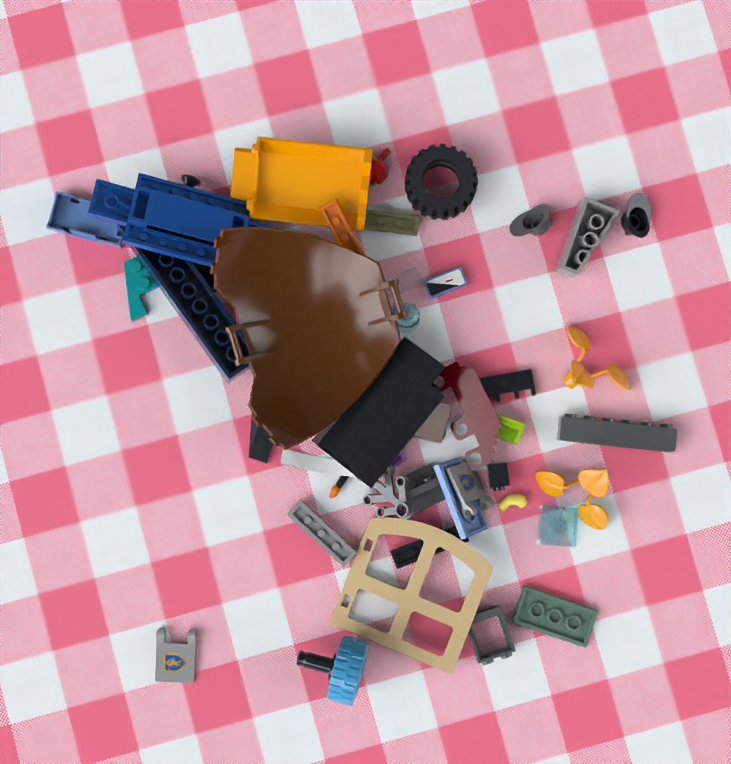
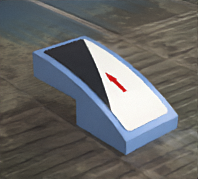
(445, 282)

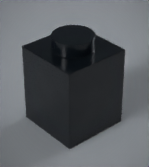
(497, 476)

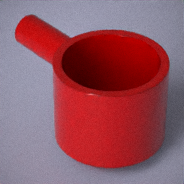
(378, 168)

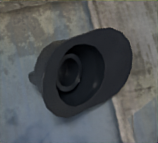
(637, 216)

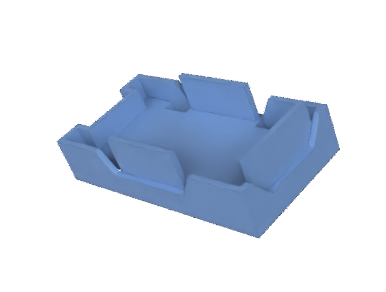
(74, 217)

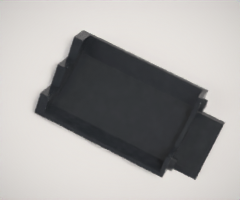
(385, 415)

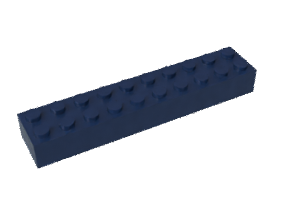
(196, 306)

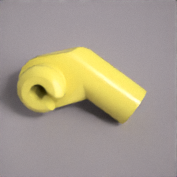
(512, 499)

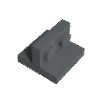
(423, 488)

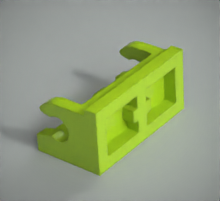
(510, 430)

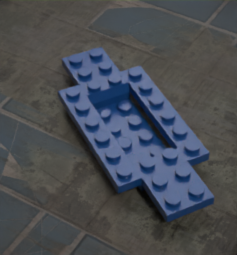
(170, 208)

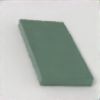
(554, 616)

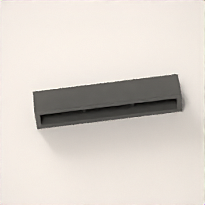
(617, 434)

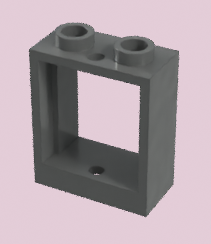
(503, 652)

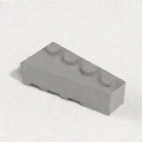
(585, 233)

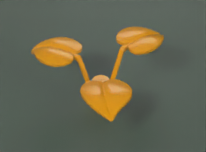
(579, 375)
(590, 479)

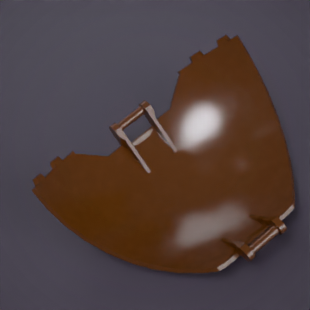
(310, 323)

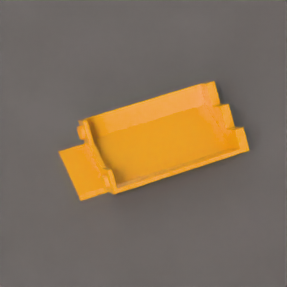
(294, 178)

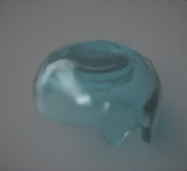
(409, 323)

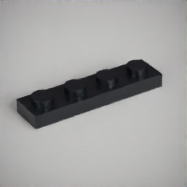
(410, 552)

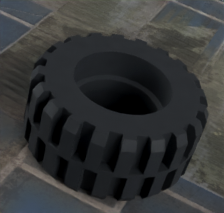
(441, 157)

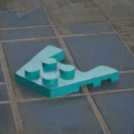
(138, 284)

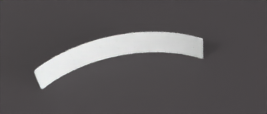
(313, 463)

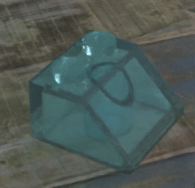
(557, 526)

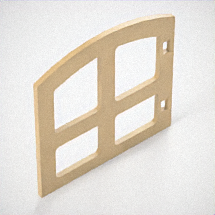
(409, 599)

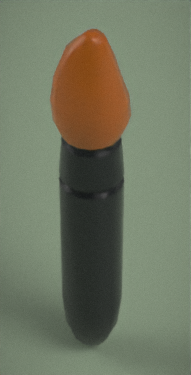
(336, 488)

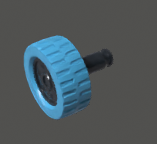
(343, 669)

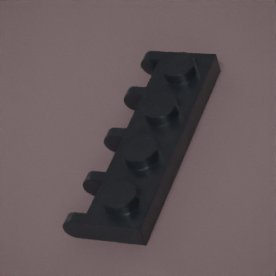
(508, 383)

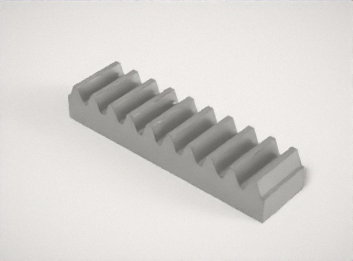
(321, 533)

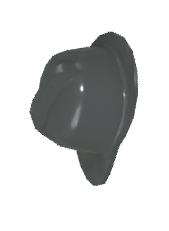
(533, 221)

